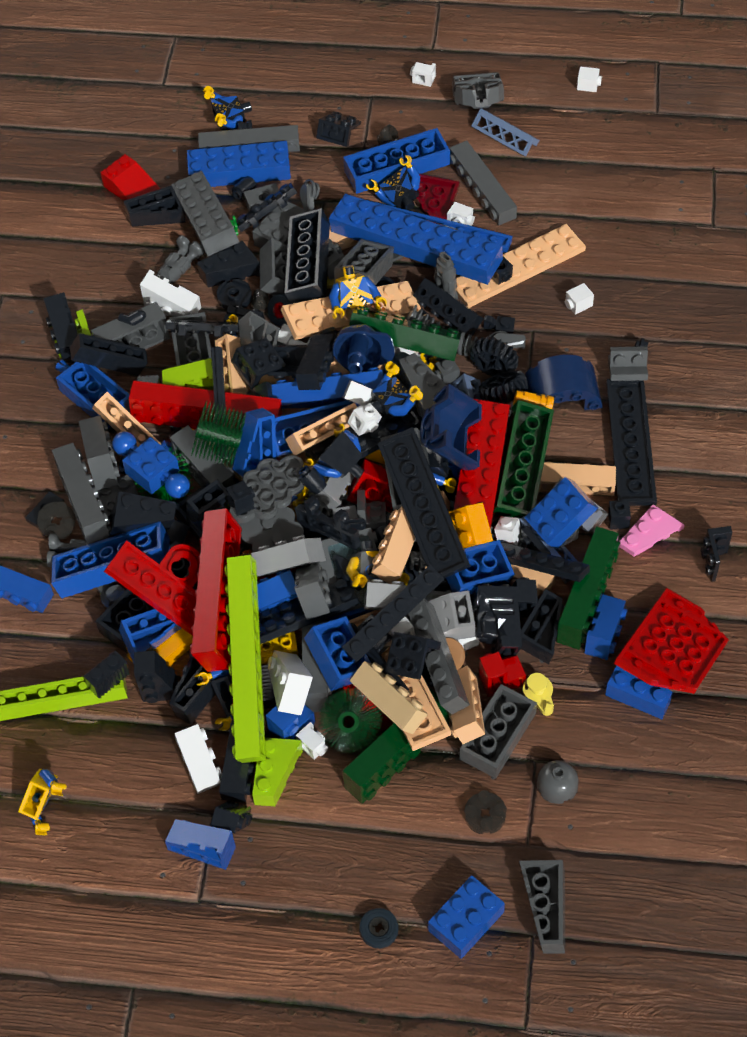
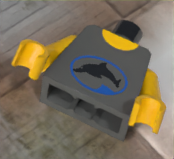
(361, 565)

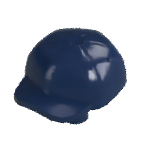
(362, 348)

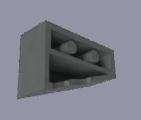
(256, 328)
(313, 590)

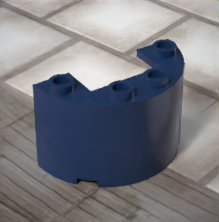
(566, 380)
(447, 424)

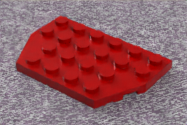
(673, 645)

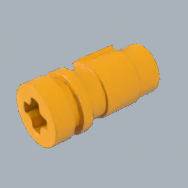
(532, 398)

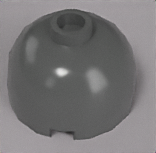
(557, 782)

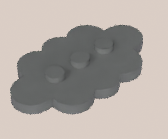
(273, 486)
(268, 532)

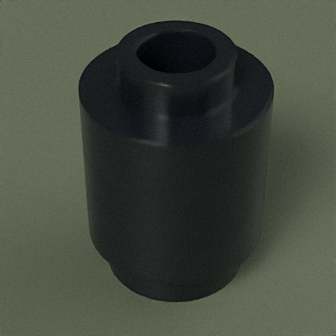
(243, 185)
(312, 479)

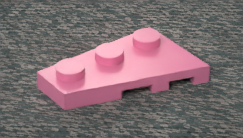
(648, 530)

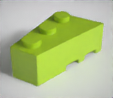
(190, 375)
(275, 770)

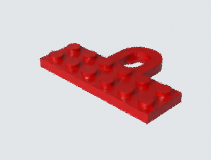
(156, 581)

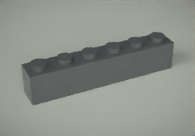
(251, 136)
(482, 183)
(439, 662)

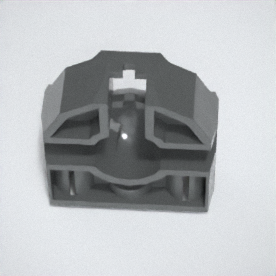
(478, 89)

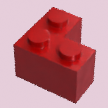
(497, 671)

